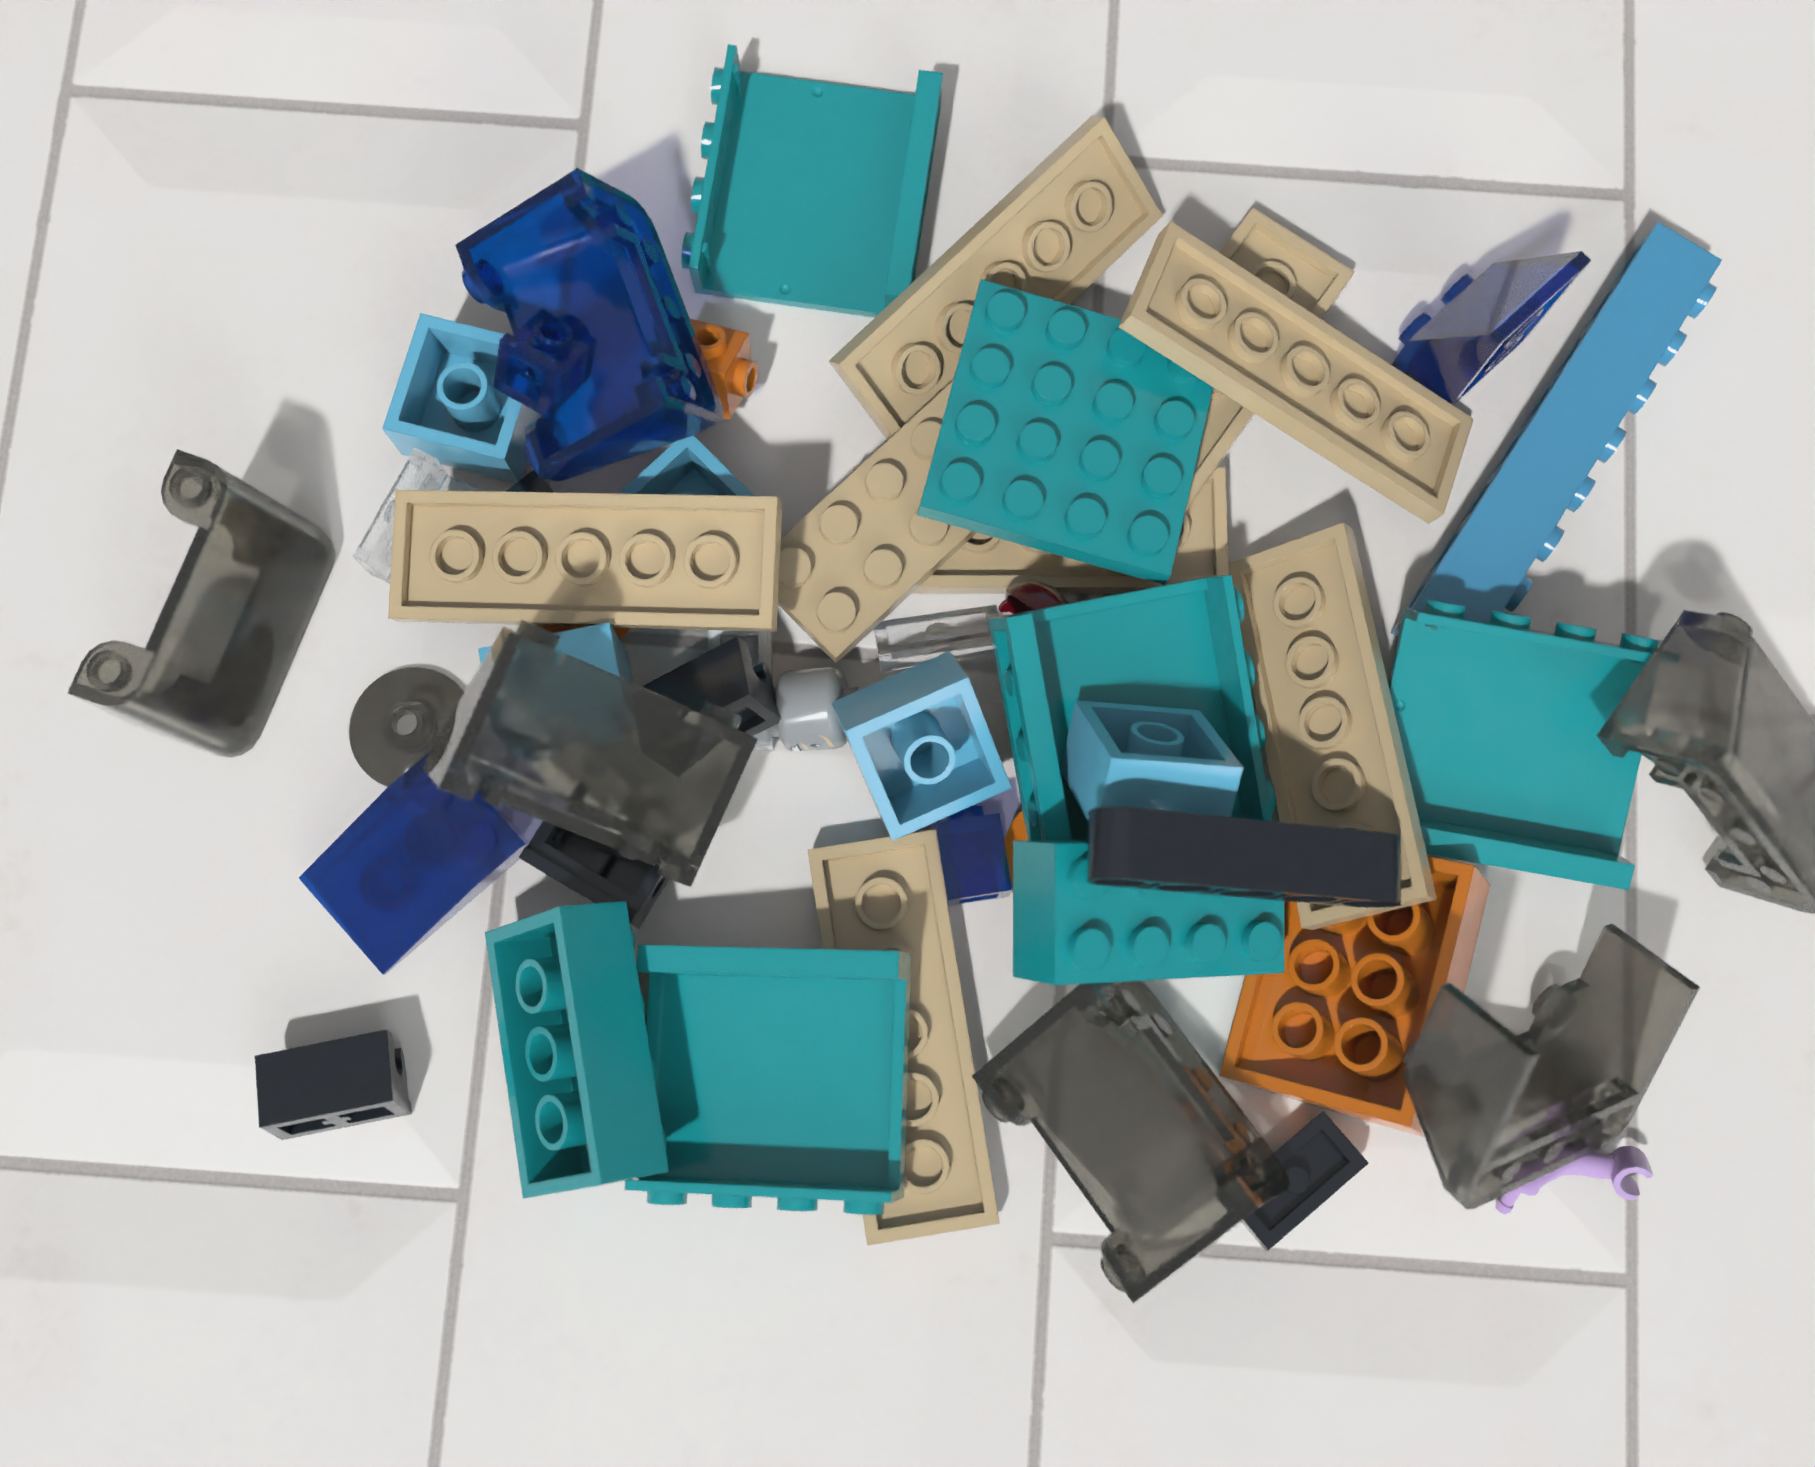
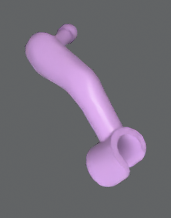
(1613, 1166)

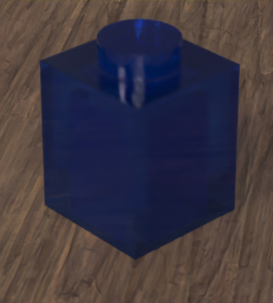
(973, 857)

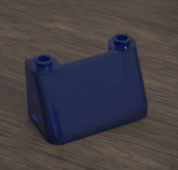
(597, 258)

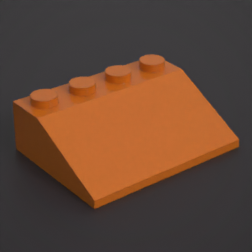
(1356, 1001)

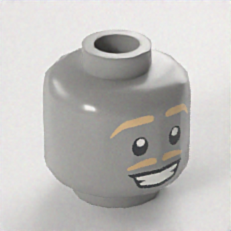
(807, 711)

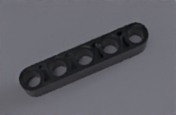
(1242, 858)

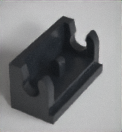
(727, 680)
(595, 870)
(331, 1085)

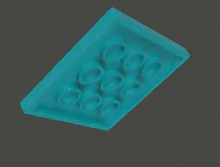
(1066, 436)

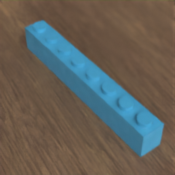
(1572, 428)

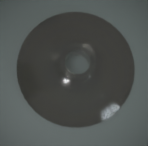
(375, 716)

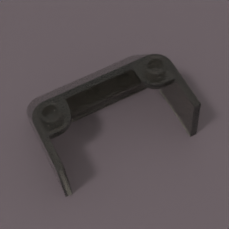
(1532, 1102)

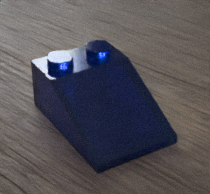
(1484, 322)
(411, 865)

